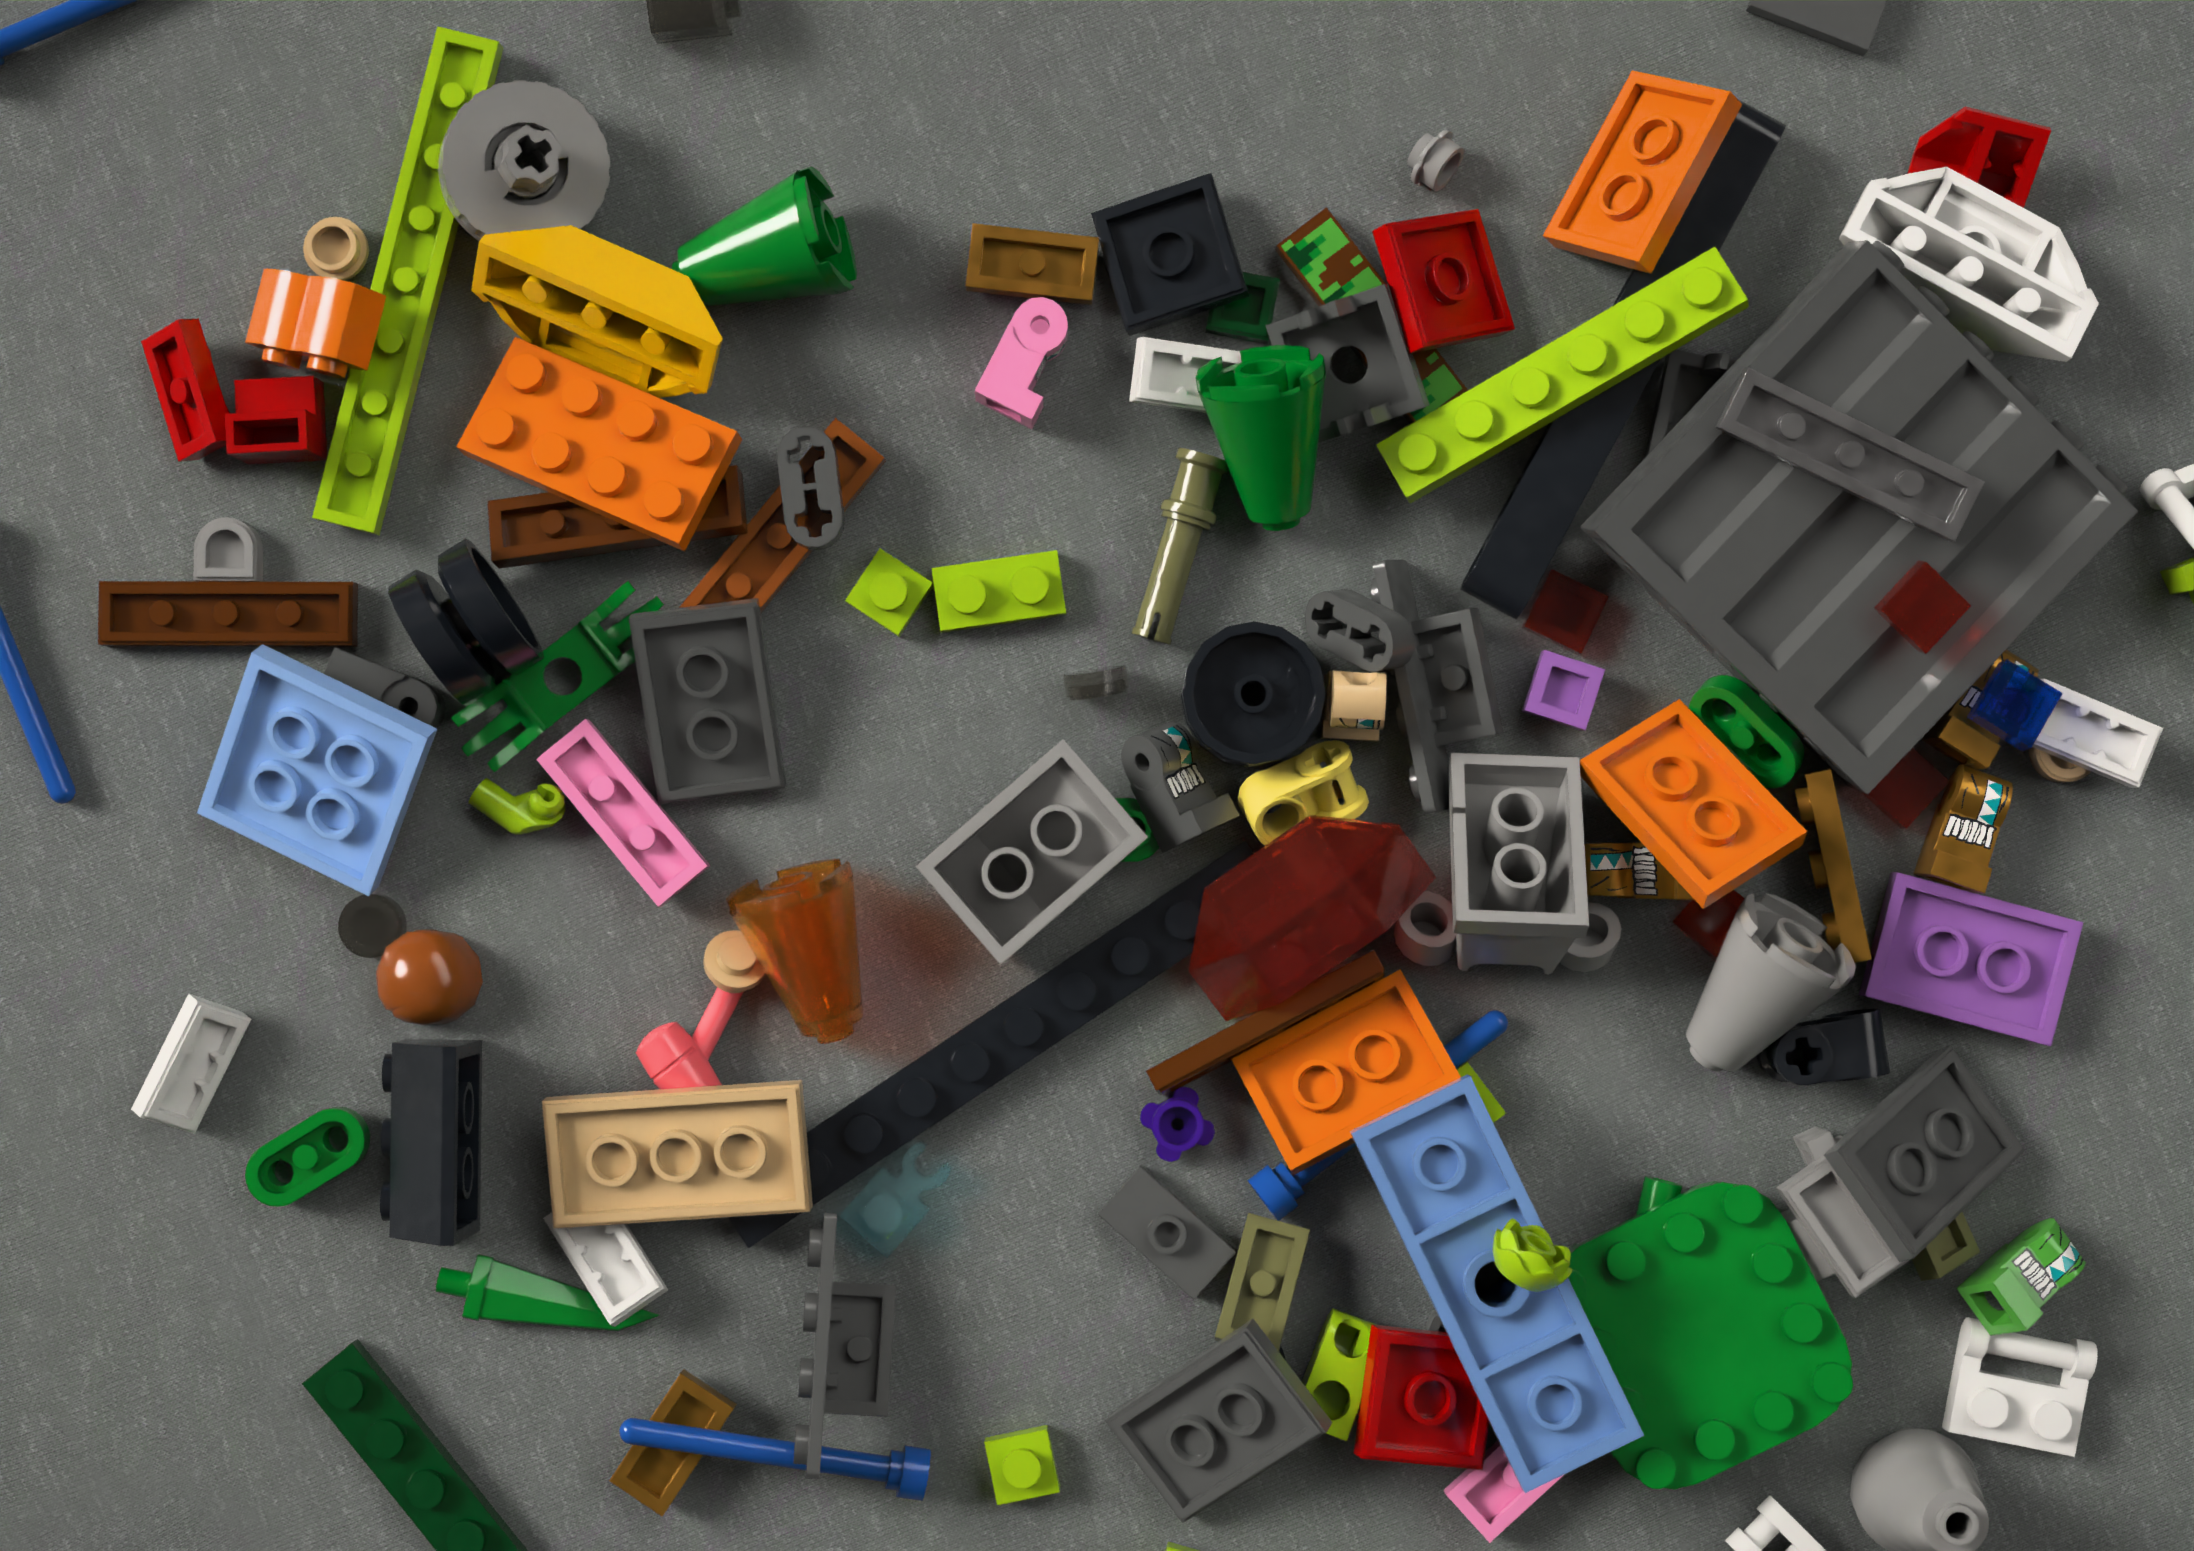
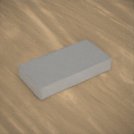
(1838, 1227)

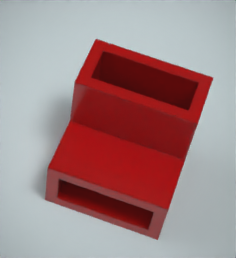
(277, 421)

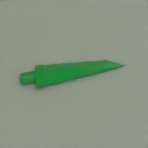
(520, 1296)

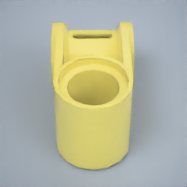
(1302, 790)

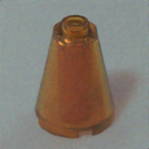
(807, 944)

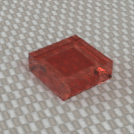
(1922, 606)
(1565, 612)
(1907, 789)

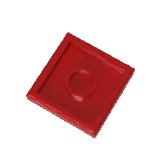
(1443, 280)
(1418, 1402)

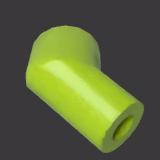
(521, 812)

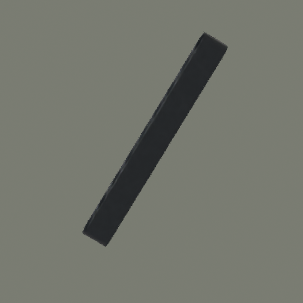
(1581, 440)

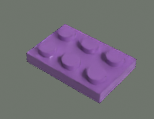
(1971, 958)

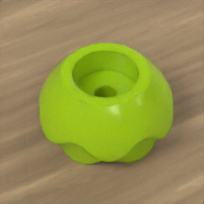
(1529, 1257)

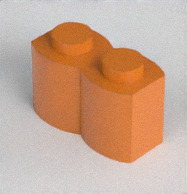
(315, 321)

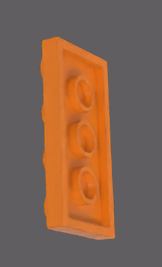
(599, 443)

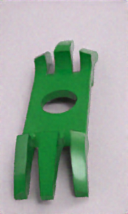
(529, 696)

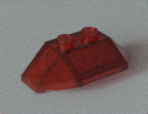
(1301, 909)

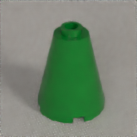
(773, 247)
(1268, 427)

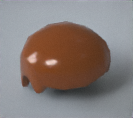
(429, 977)

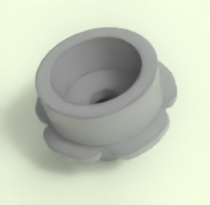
(1435, 160)

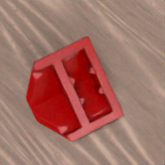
(1986, 149)

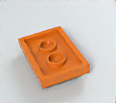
(1642, 170)
(1692, 803)
(1344, 1070)

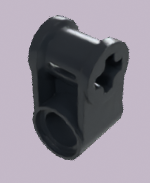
(1834, 1049)

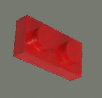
(187, 388)

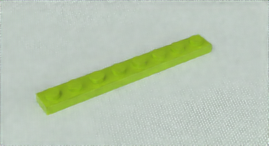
(411, 277)

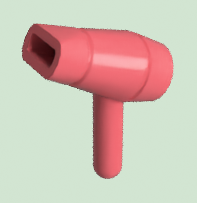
(682, 1060)

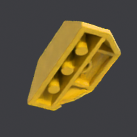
(600, 307)

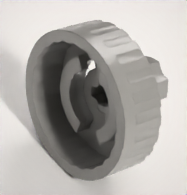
(541, 123)

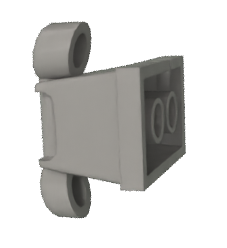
(1513, 872)

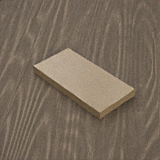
(677, 1154)

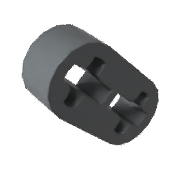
(795, 491)
(1355, 641)

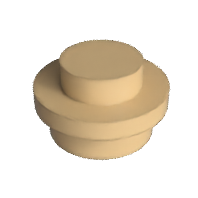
(336, 248)
(732, 963)

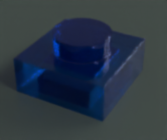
(2014, 705)

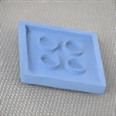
(316, 770)

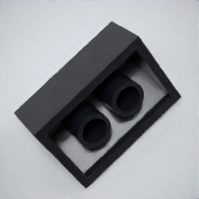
(433, 1140)

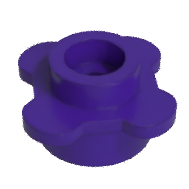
(1171, 1141)

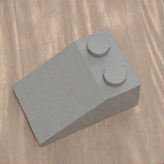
(1031, 851)

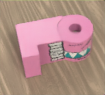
(1030, 340)

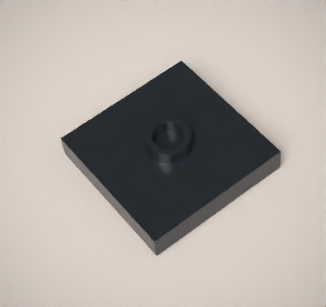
(1170, 254)

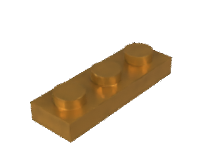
(1833, 865)

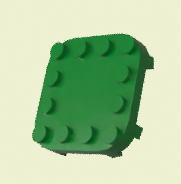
(1710, 1332)

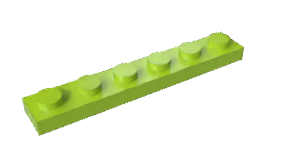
(1563, 374)

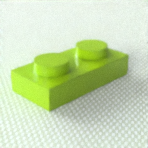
(998, 591)

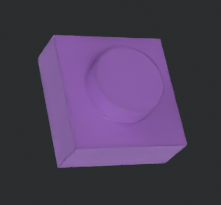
(1563, 690)

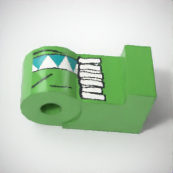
(2022, 1277)

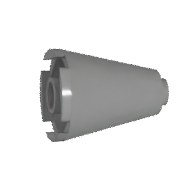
(1764, 982)
(1919, 1493)

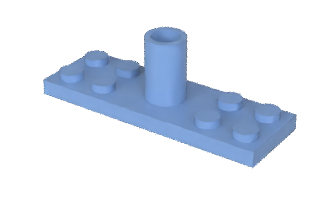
(1521, 1349)

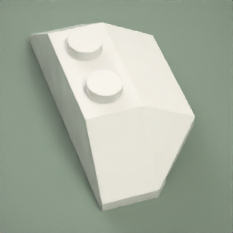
(1984, 256)

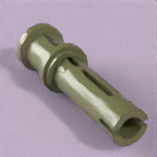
(1187, 514)

